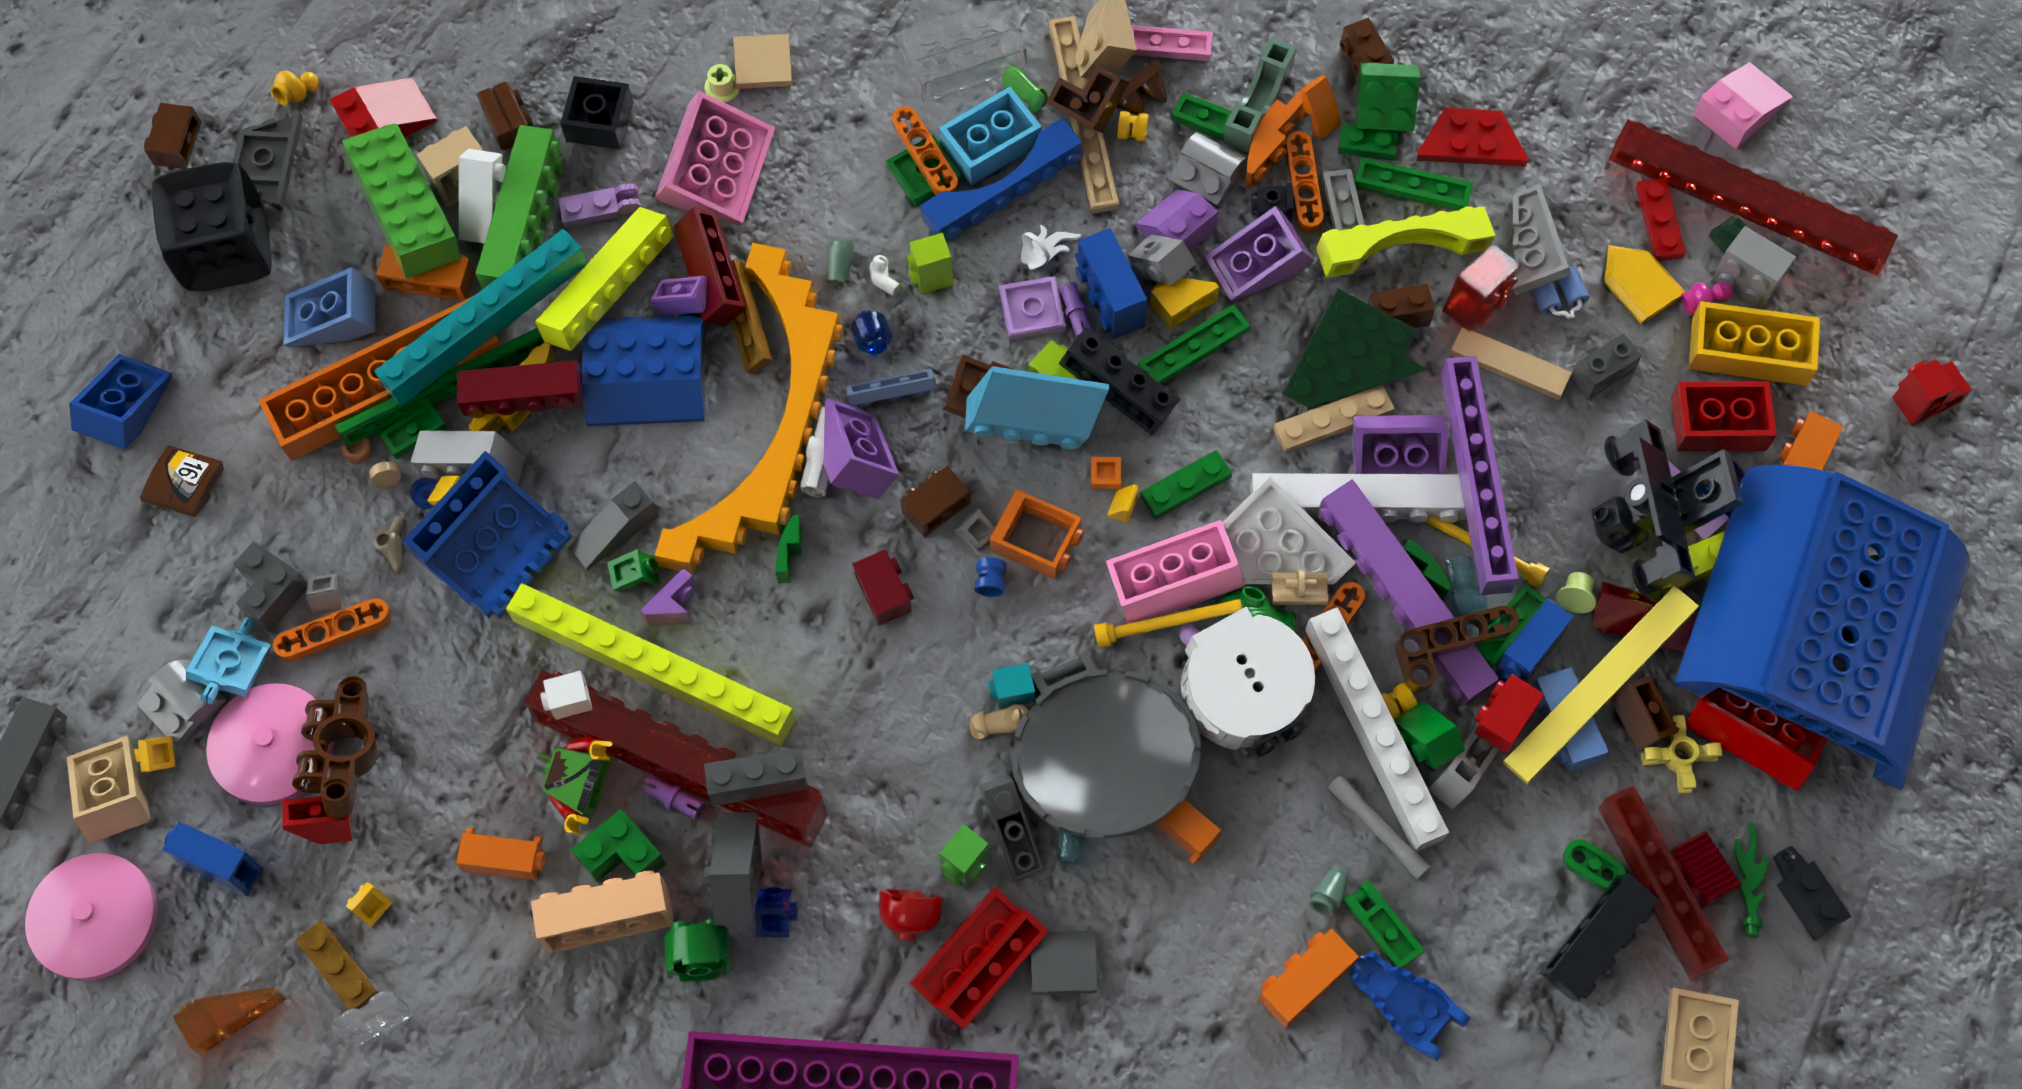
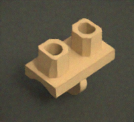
(1299, 588)

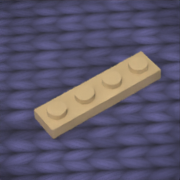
(1331, 418)

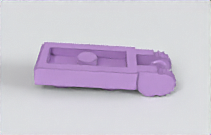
(598, 205)

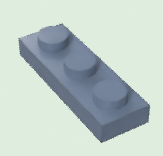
(891, 388)

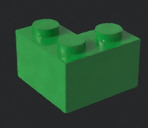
(614, 843)

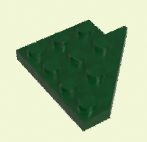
(1351, 352)

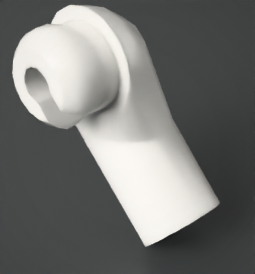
(880, 275)

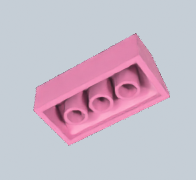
(1175, 573)

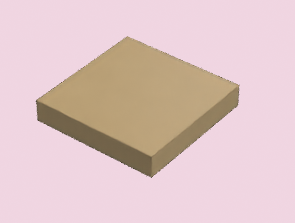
(762, 61)

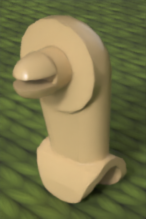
(996, 722)

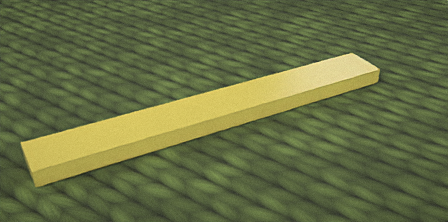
(1600, 685)

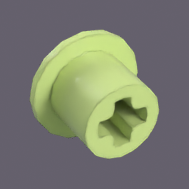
(721, 83)
(1577, 594)

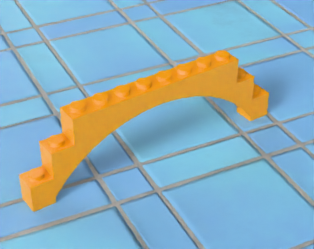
(765, 494)

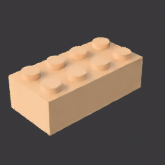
(602, 912)

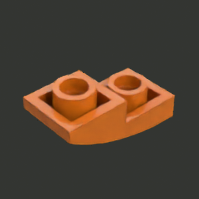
(1322, 106)

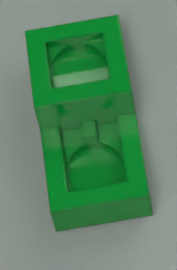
(789, 545)
(1429, 569)

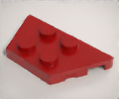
(1472, 138)

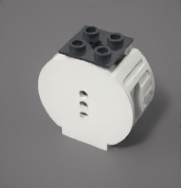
(1248, 682)

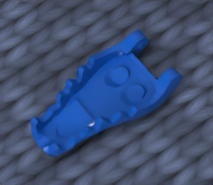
(1410, 1004)

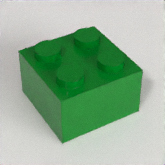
(1387, 96)

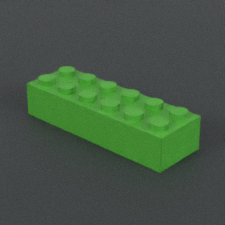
(401, 200)
(522, 202)

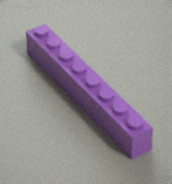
(1479, 476)
(1402, 585)

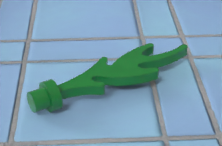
(1753, 875)

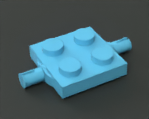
(228, 661)

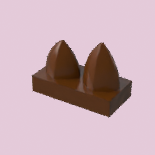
(1149, 82)

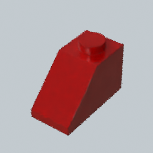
(308, 820)

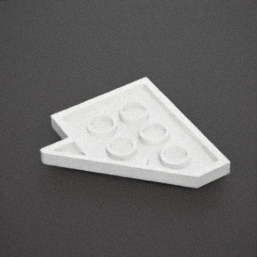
(1279, 537)

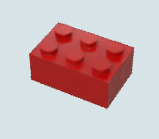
(1723, 416)

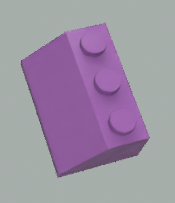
(1399, 444)

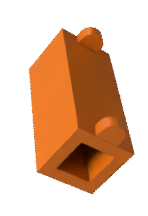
(1190, 830)
(501, 856)

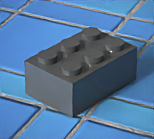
(734, 868)

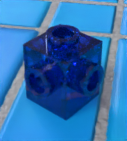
(775, 912)

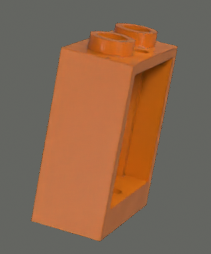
(1021, 503)

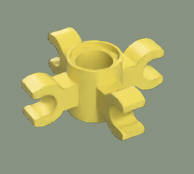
(1683, 768)

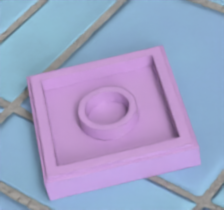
(1032, 308)

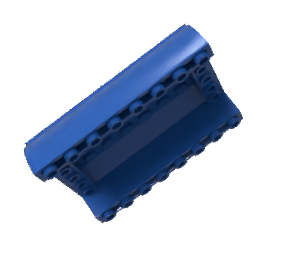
(1791, 587)

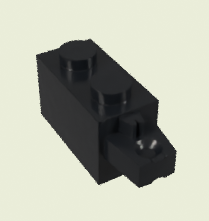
(1809, 894)

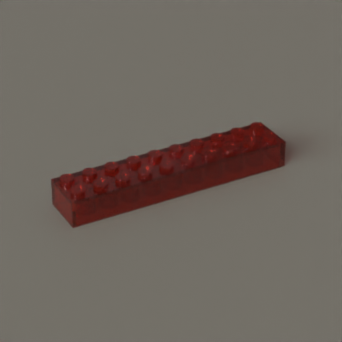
(676, 759)

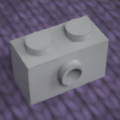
(1161, 259)

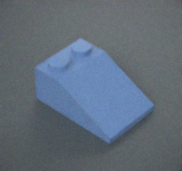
(330, 310)

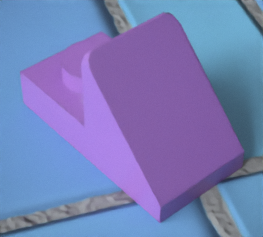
(665, 607)

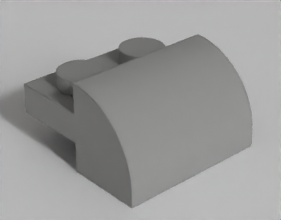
(1207, 168)
(176, 702)

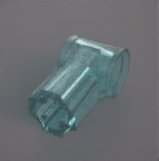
(1465, 590)

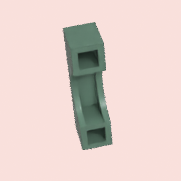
(1264, 90)

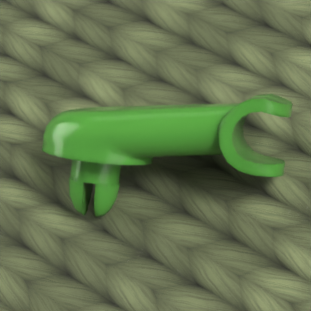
(1024, 88)

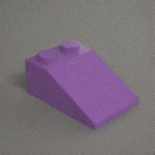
(1259, 256)
(856, 451)

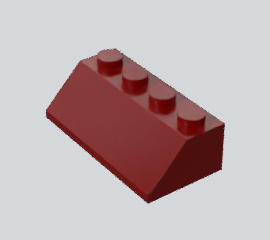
(1757, 736)

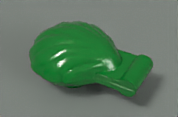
(1257, 604)

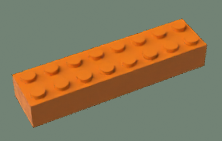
(309, 409)

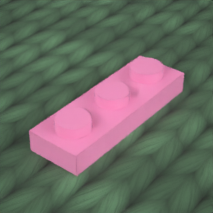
(1172, 43)

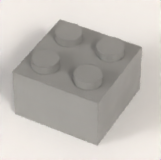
(1754, 267)

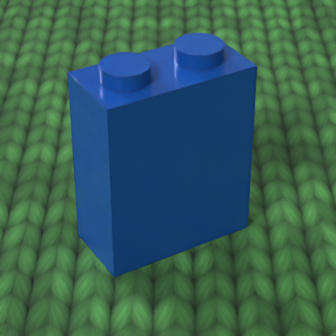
(1534, 642)
(212, 858)

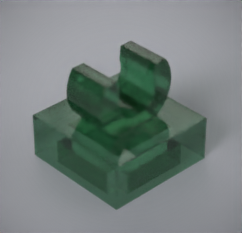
(1726, 232)

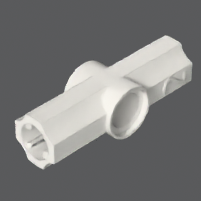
(815, 477)

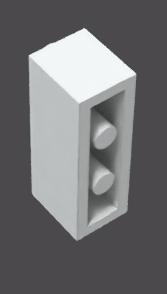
(479, 189)

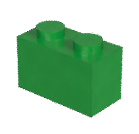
(1429, 735)

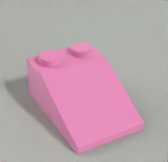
(1741, 104)

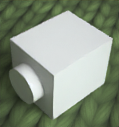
(566, 695)

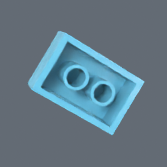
(990, 135)

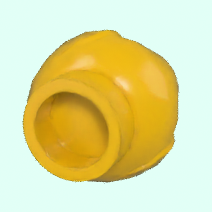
(292, 89)

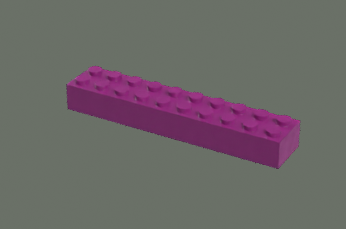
(789, 1063)

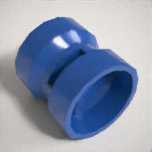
(990, 577)

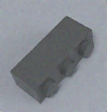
(756, 776)

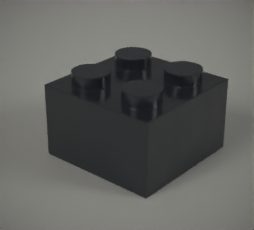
(597, 112)

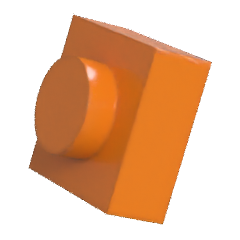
(1105, 472)

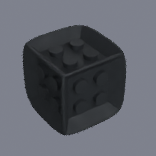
(211, 226)

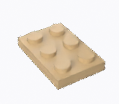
(1699, 1041)

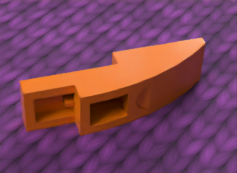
(1270, 138)

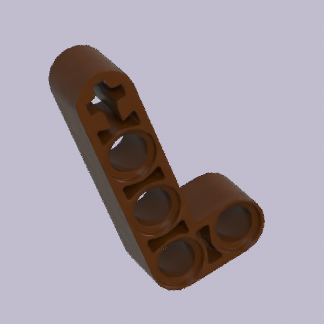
(1457, 641)

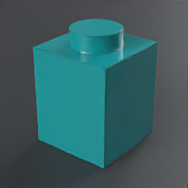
(1012, 686)

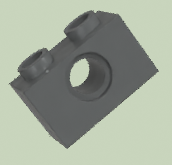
(1605, 366)

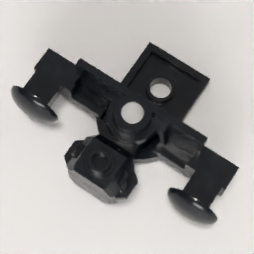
(1663, 505)

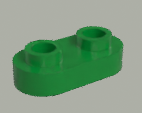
(1594, 863)

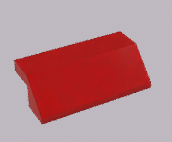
(978, 958)

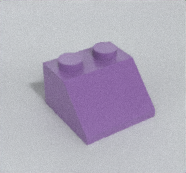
(1181, 217)

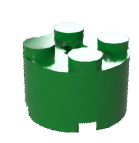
(697, 951)

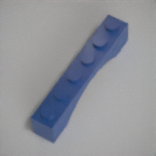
(956, 211)

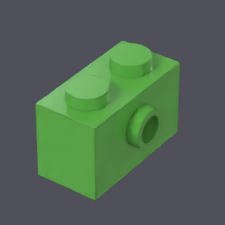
(964, 857)

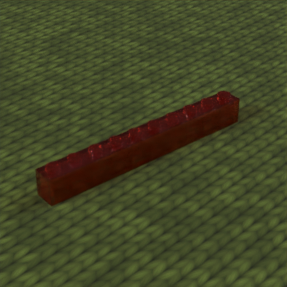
(1753, 197)

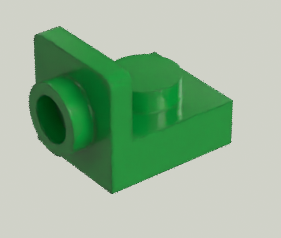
(632, 570)

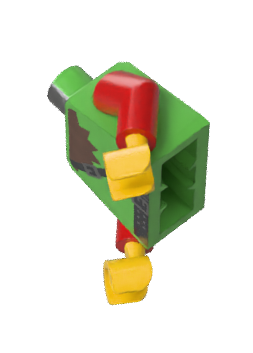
(575, 778)

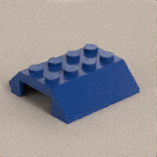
(644, 370)
(486, 537)

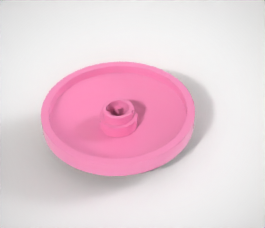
(257, 743)
(91, 916)

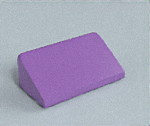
(680, 295)

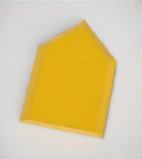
(1640, 282)

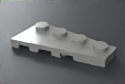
(1536, 242)

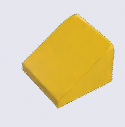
(1124, 503)

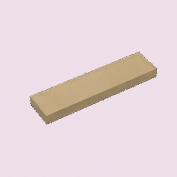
(1512, 363)

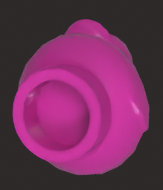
(1700, 292)

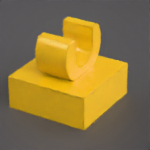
(155, 753)
(368, 904)

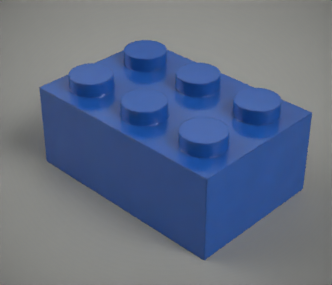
(1111, 283)

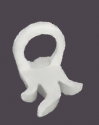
(1043, 249)

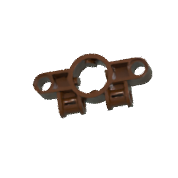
(332, 774)

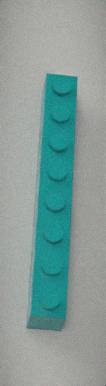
(481, 317)

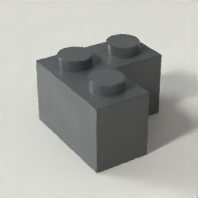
(273, 589)

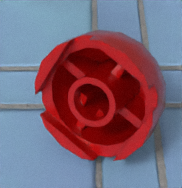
(909, 912)

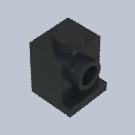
(1271, 196)

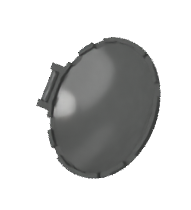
(1104, 750)

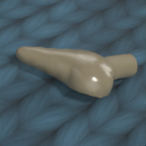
(391, 543)

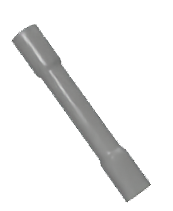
(1405, 854)

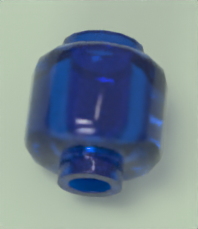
(871, 332)

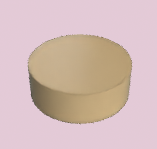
(385, 474)

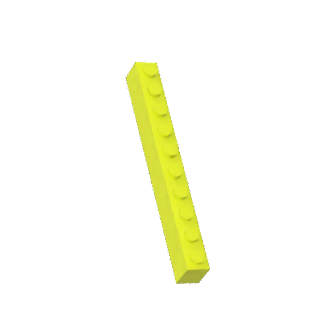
(651, 664)

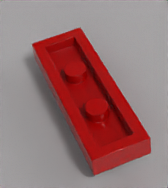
(1660, 219)

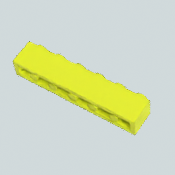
(604, 279)

